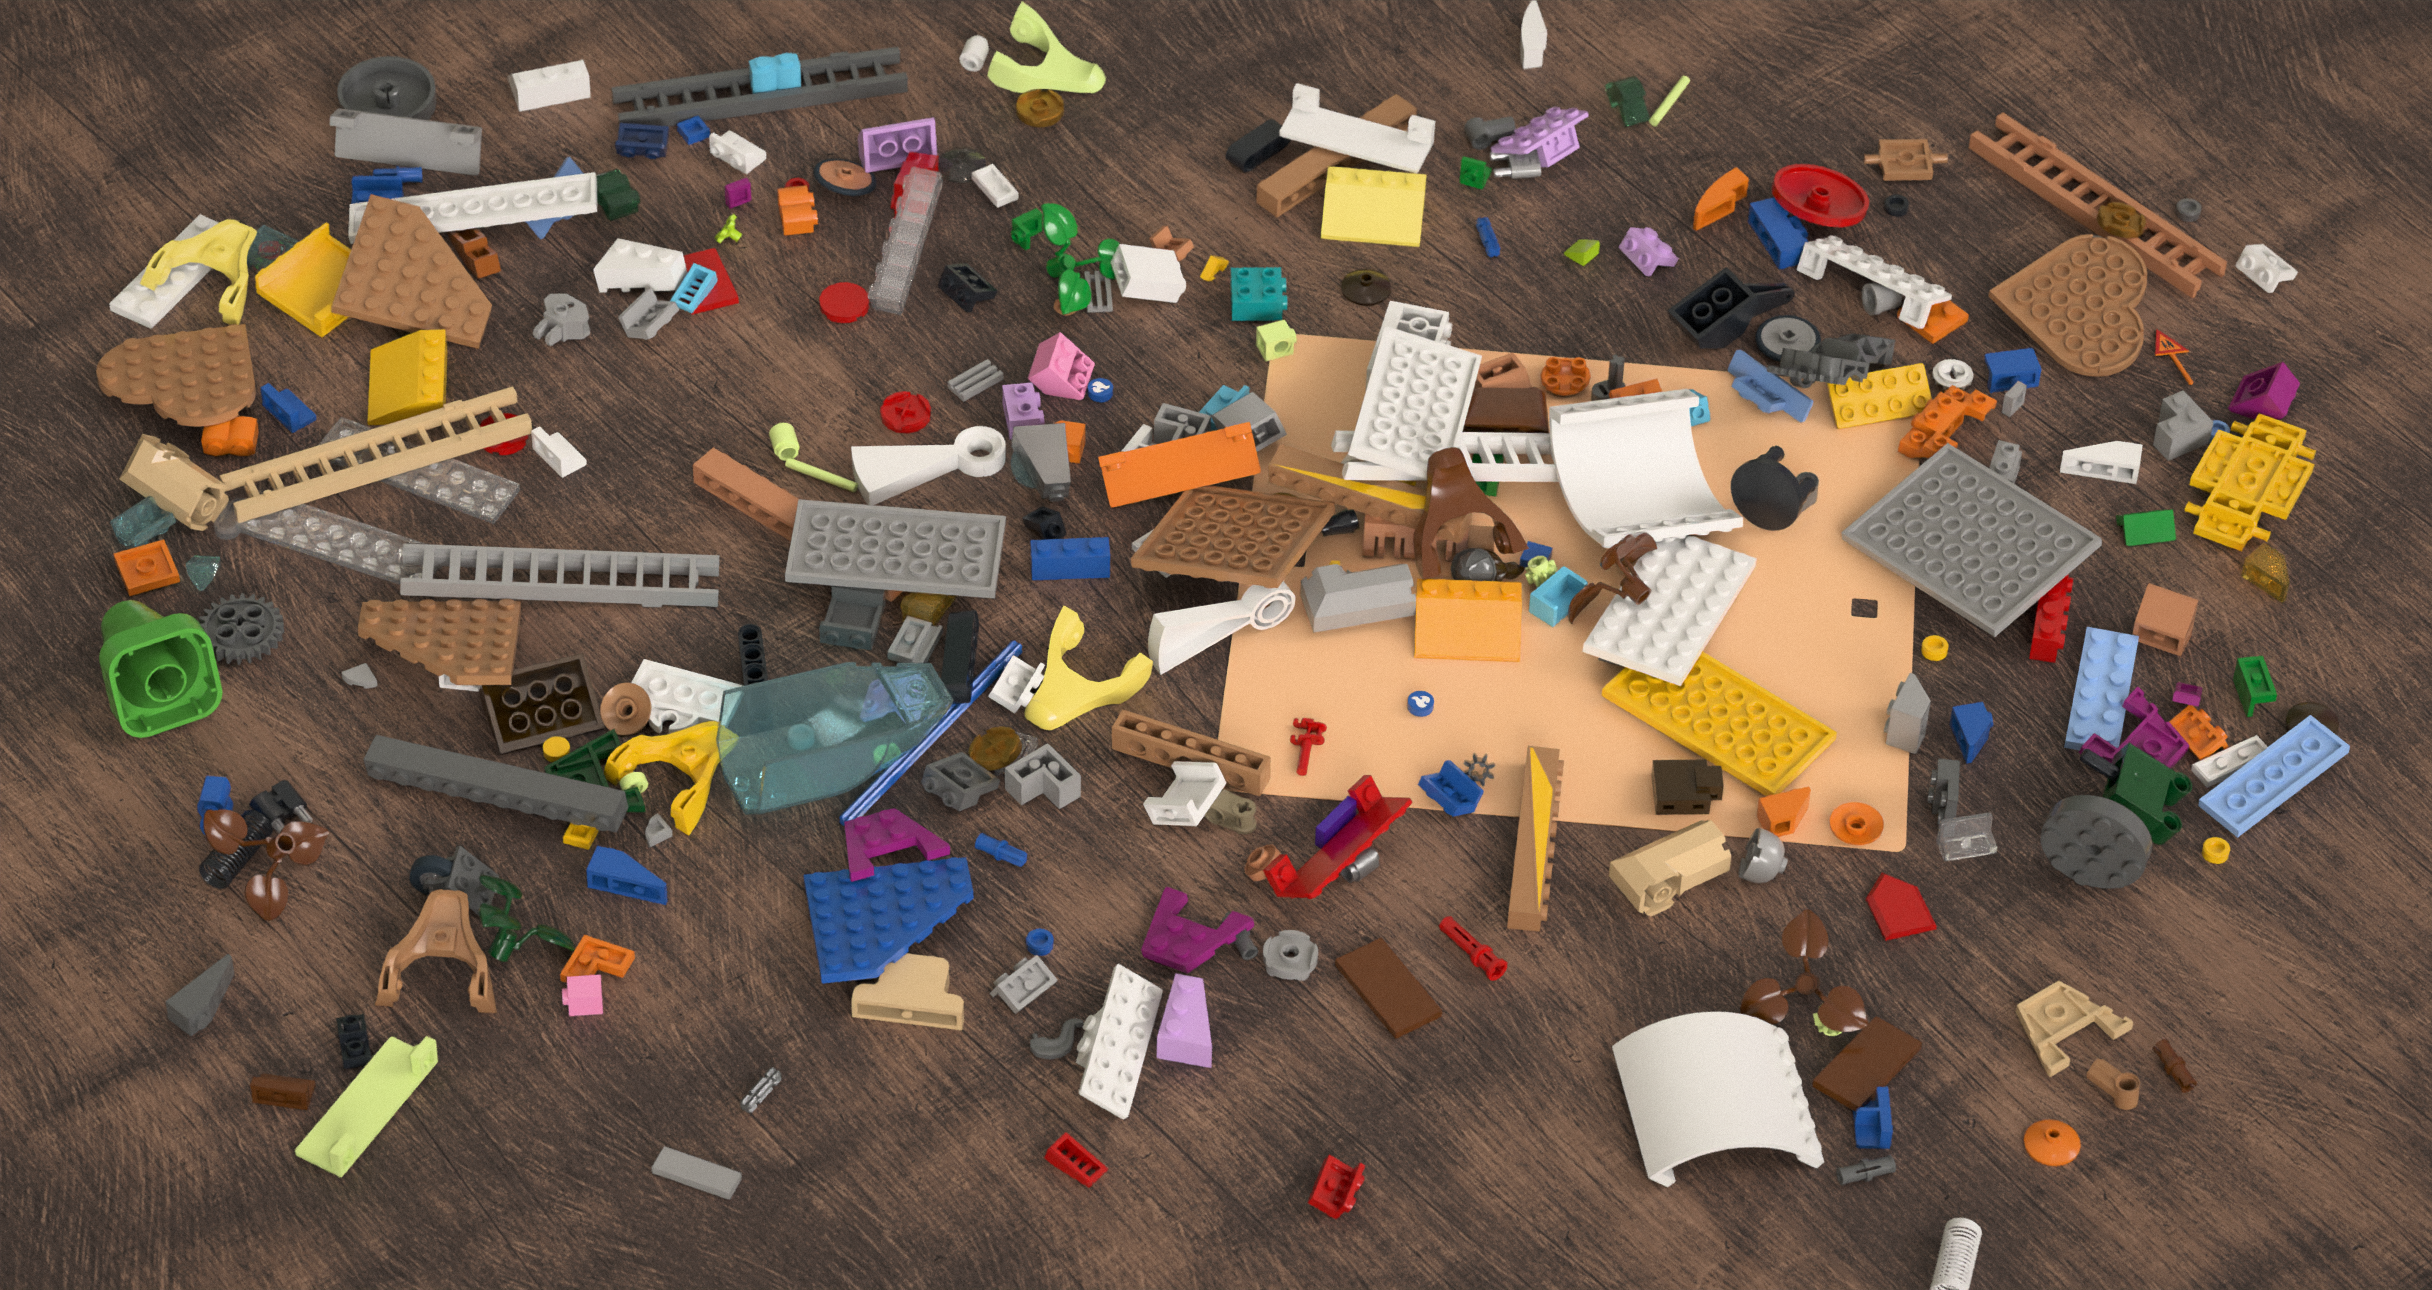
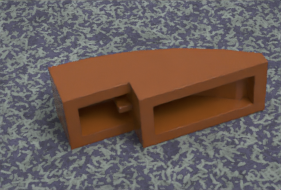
(475, 252)

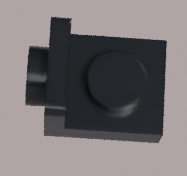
(1046, 522)

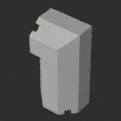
(1356, 598)

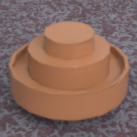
(1259, 860)

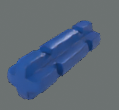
(1488, 237)

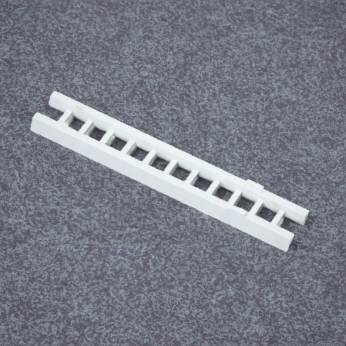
(1470, 443)

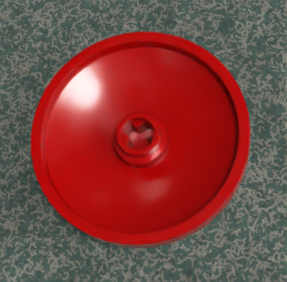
(1820, 195)

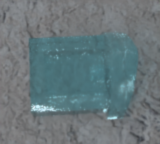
(202, 570)

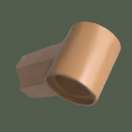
(2121, 1086)

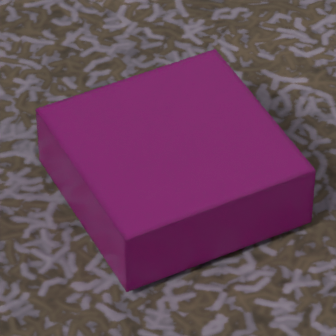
(737, 193)

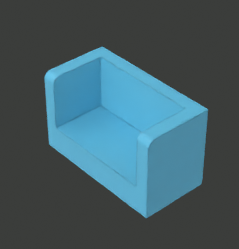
(1553, 597)

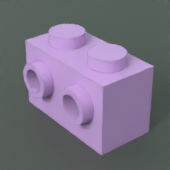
(1021, 406)

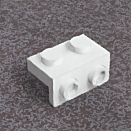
(1015, 684)

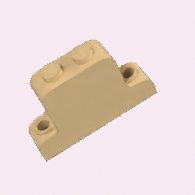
(911, 993)

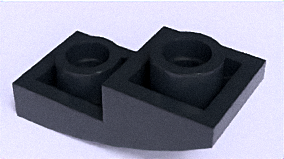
(353, 1041)

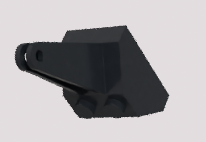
(1724, 307)

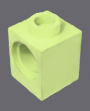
(1275, 340)

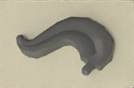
(1059, 1047)

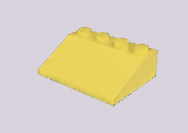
(1373, 206)

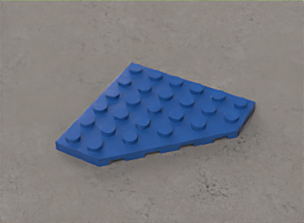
(876, 918)

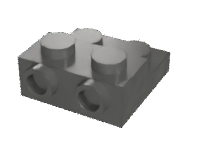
(958, 781)
(1945, 790)

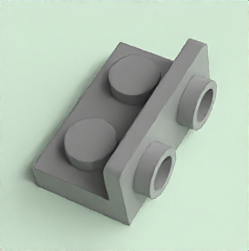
(1025, 984)

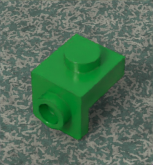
(1025, 227)

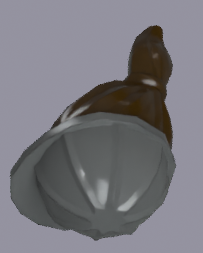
(1483, 565)

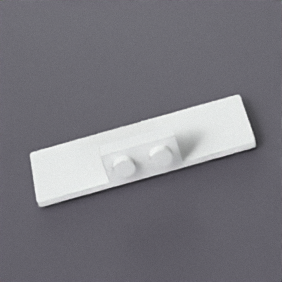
(1118, 1041)

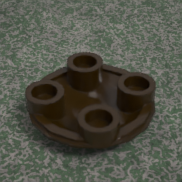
(2318, 711)

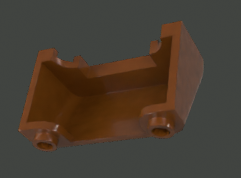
(1507, 411)

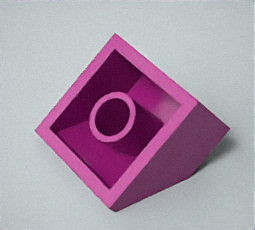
(2265, 392)

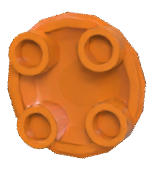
(1565, 375)

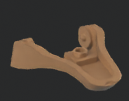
(443, 932)

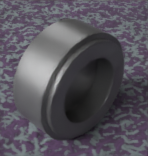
(2188, 210)

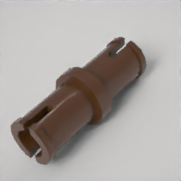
(2174, 1066)

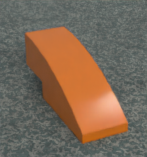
(1720, 198)

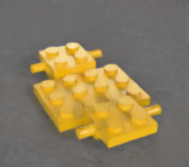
(2248, 479)

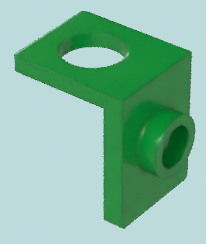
(1474, 172)

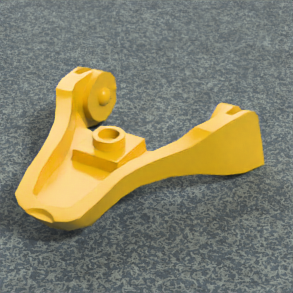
(690, 750)

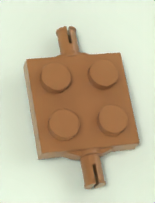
(1905, 159)

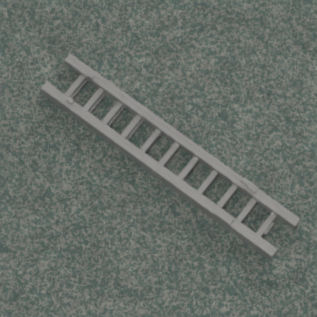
(560, 560)

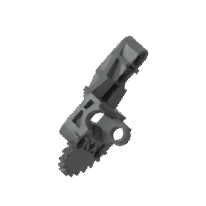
(1835, 360)

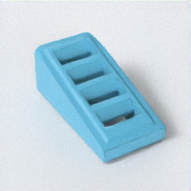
(695, 272)

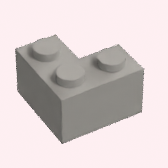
(1179, 423)
(2181, 426)
(1043, 773)

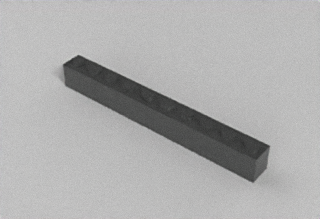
(496, 783)

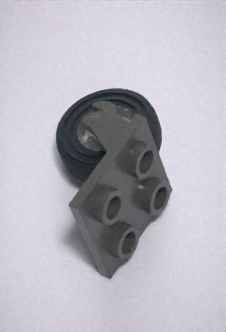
(453, 873)

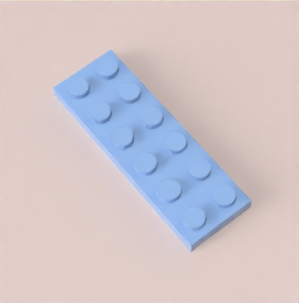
(2101, 687)
(2273, 776)

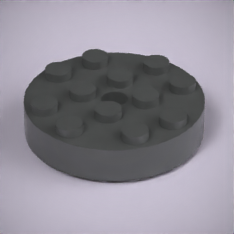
(399, 79)
(2096, 841)

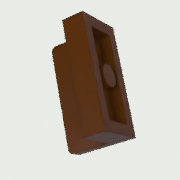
(282, 1091)

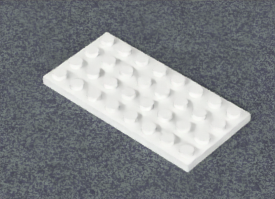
(1413, 402)
(1689, 597)

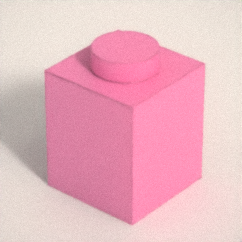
(583, 995)

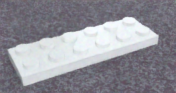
(150, 306)

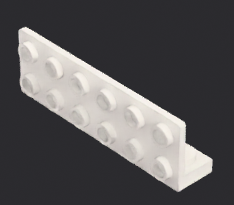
(1357, 136)
(1917, 292)

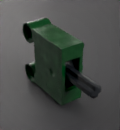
(2143, 788)

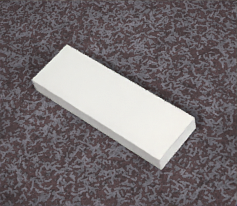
(2226, 762)

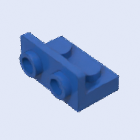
(382, 186)

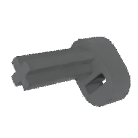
(1615, 380)

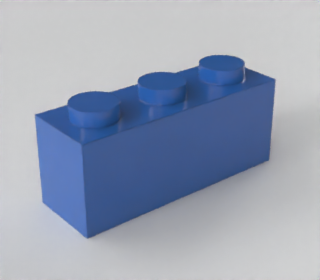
(1070, 558)

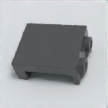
(853, 617)

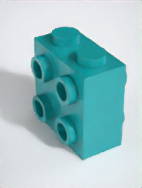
(1257, 294)

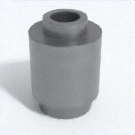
(1363, 865)

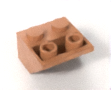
(1503, 373)
(2165, 619)

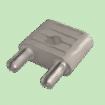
(1518, 165)

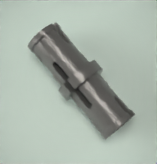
(1848, 1173)

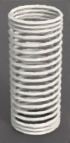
(1962, 1242)

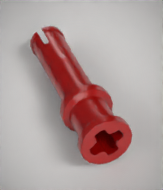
(1480, 955)

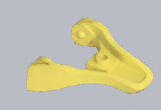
(221, 248)
(1068, 694)

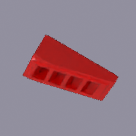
(1073, 1148)

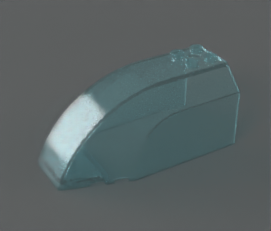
(823, 730)

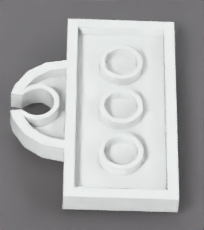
(680, 695)

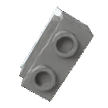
(2006, 460)

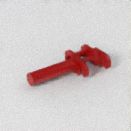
(1307, 740)

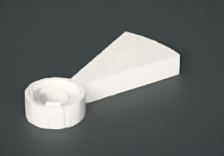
(895, 469)
(1186, 632)

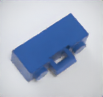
(1779, 233)

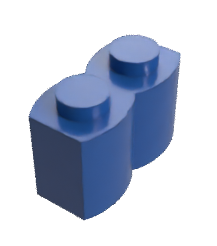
(214, 796)

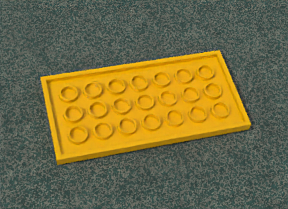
(1726, 722)

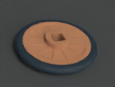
(844, 177)

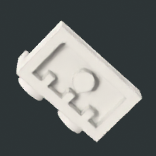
(736, 151)
(2264, 267)

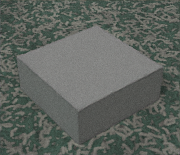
(2014, 399)

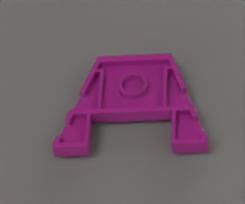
(2152, 735)
(883, 834)
(1184, 942)

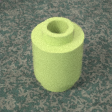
(784, 441)

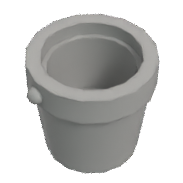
(1879, 298)

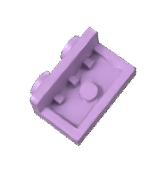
(1647, 250)

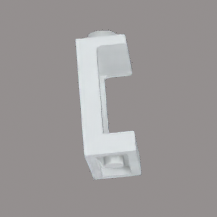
(1188, 796)

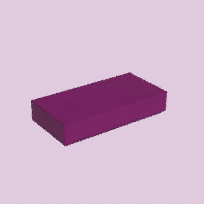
(2187, 694)

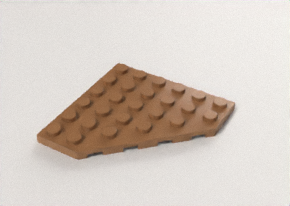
(409, 277)
(452, 637)

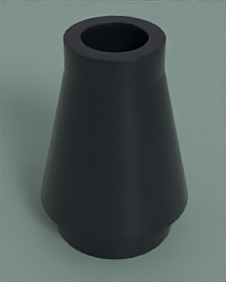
(1341, 523)

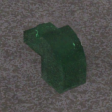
(1628, 95)

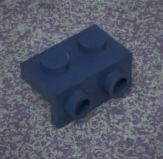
(642, 140)

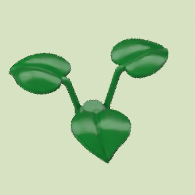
(1073, 291)

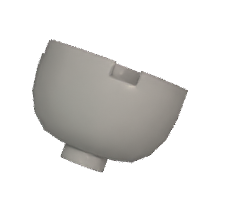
(1763, 857)

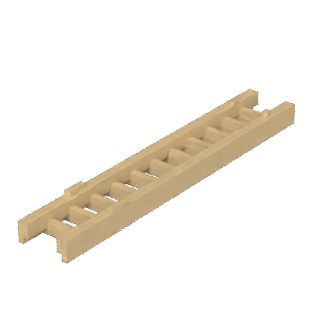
(380, 466)

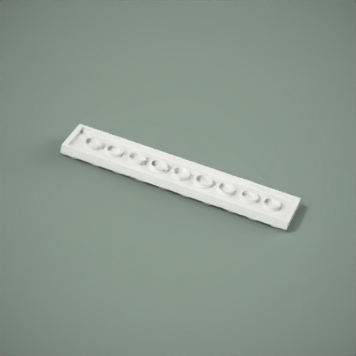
(499, 203)

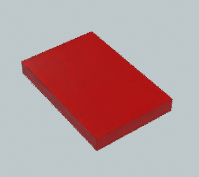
(723, 292)

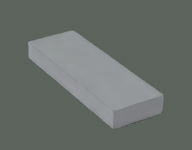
(696, 1173)

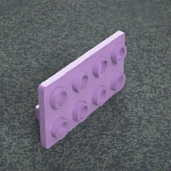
(1550, 134)

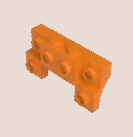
(1941, 419)

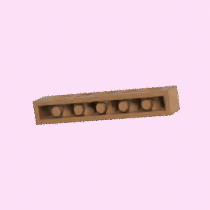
(1167, 743)

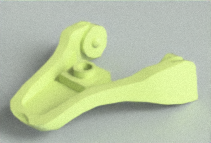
(1059, 68)

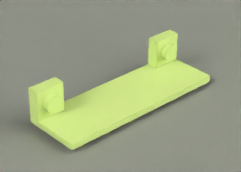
(368, 1104)

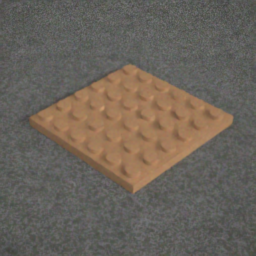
(1233, 535)

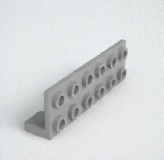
(407, 141)

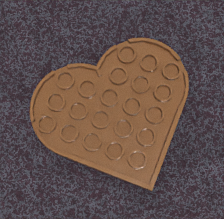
(2081, 304)
(185, 375)

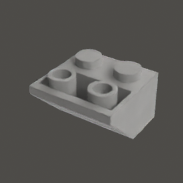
(1262, 418)
(1908, 716)

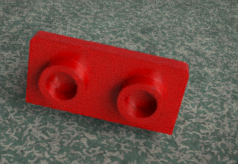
(1336, 1187)

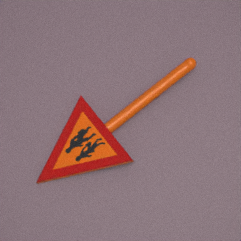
(2165, 345)

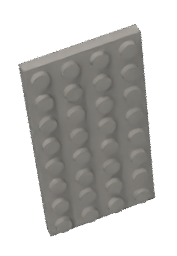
(896, 548)

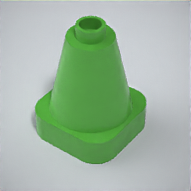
(157, 669)

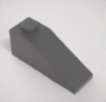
(198, 1001)

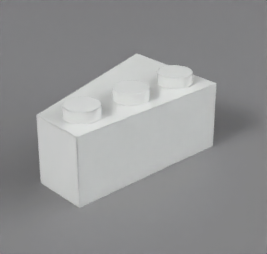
(639, 266)

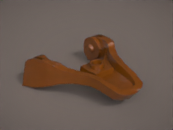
(1453, 494)

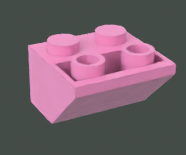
(1061, 368)

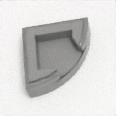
(361, 676)
(657, 831)

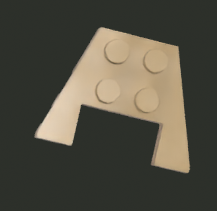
(2060, 1013)

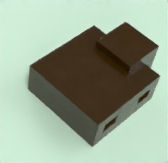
(1685, 786)

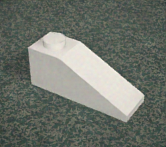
(2106, 461)

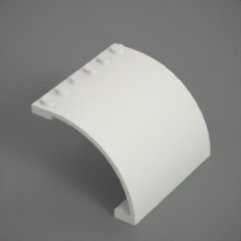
(1634, 468)
(1713, 1087)

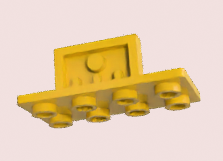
(1880, 397)

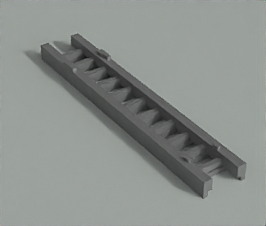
(761, 102)

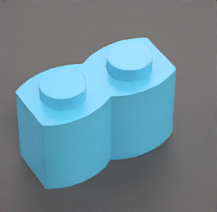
(775, 73)

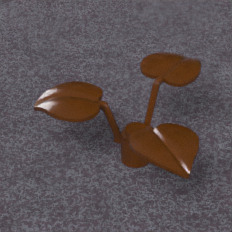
(1623, 554)
(298, 840)
(1807, 938)

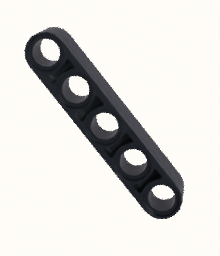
(752, 654)
(960, 654)

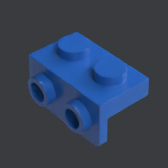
(1452, 789)

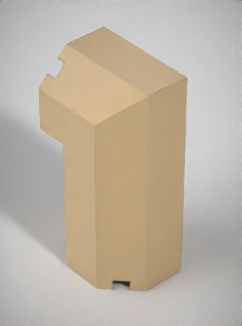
(175, 482)
(1671, 866)

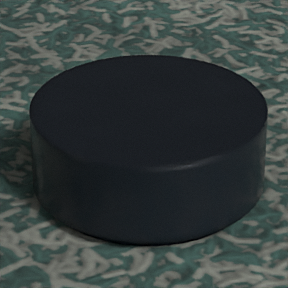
(1896, 205)

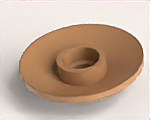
(616, 703)

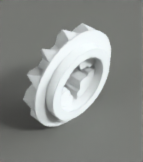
(1960, 370)

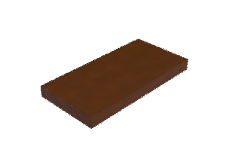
(1388, 988)
(1867, 1064)

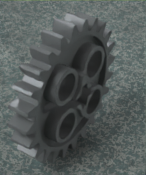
(242, 628)

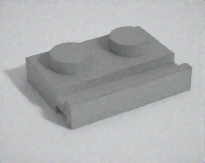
(915, 641)

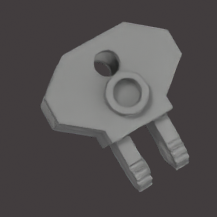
(561, 321)

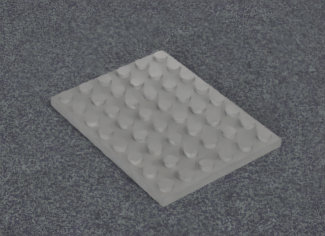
(1971, 539)

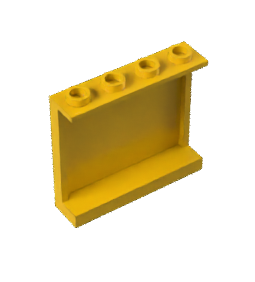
(307, 280)

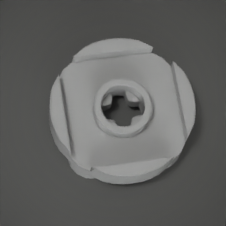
(1285, 967)

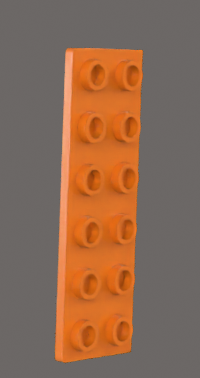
(1180, 465)

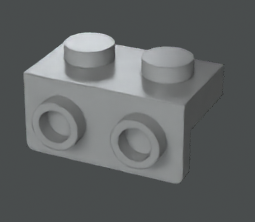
(647, 316)

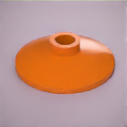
(1856, 823)
(2049, 1150)

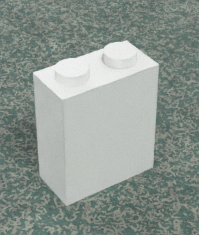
(1148, 273)

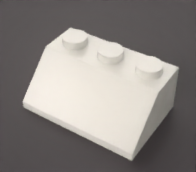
(550, 85)

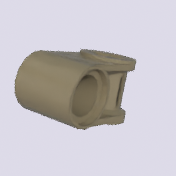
(1230, 810)

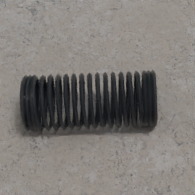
(221, 867)

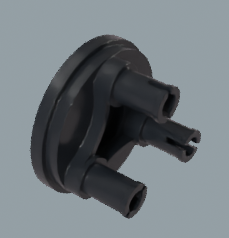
(1769, 491)

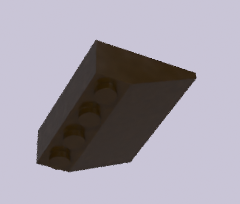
(542, 704)

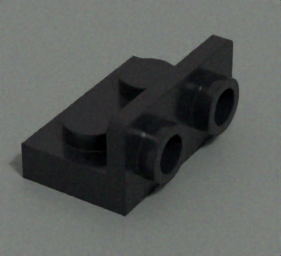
(965, 286)

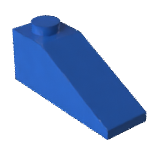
(622, 875)

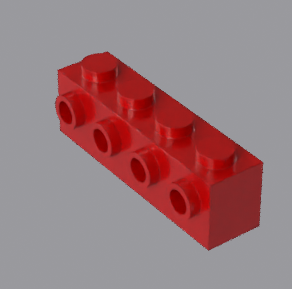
(2050, 622)

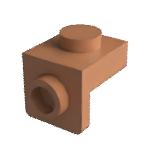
(1163, 240)

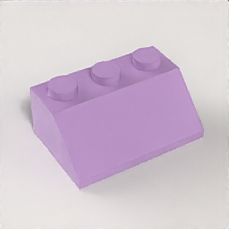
(890, 144)

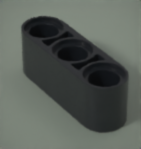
(1257, 146)

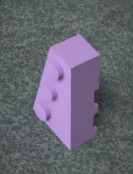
(1185, 1024)

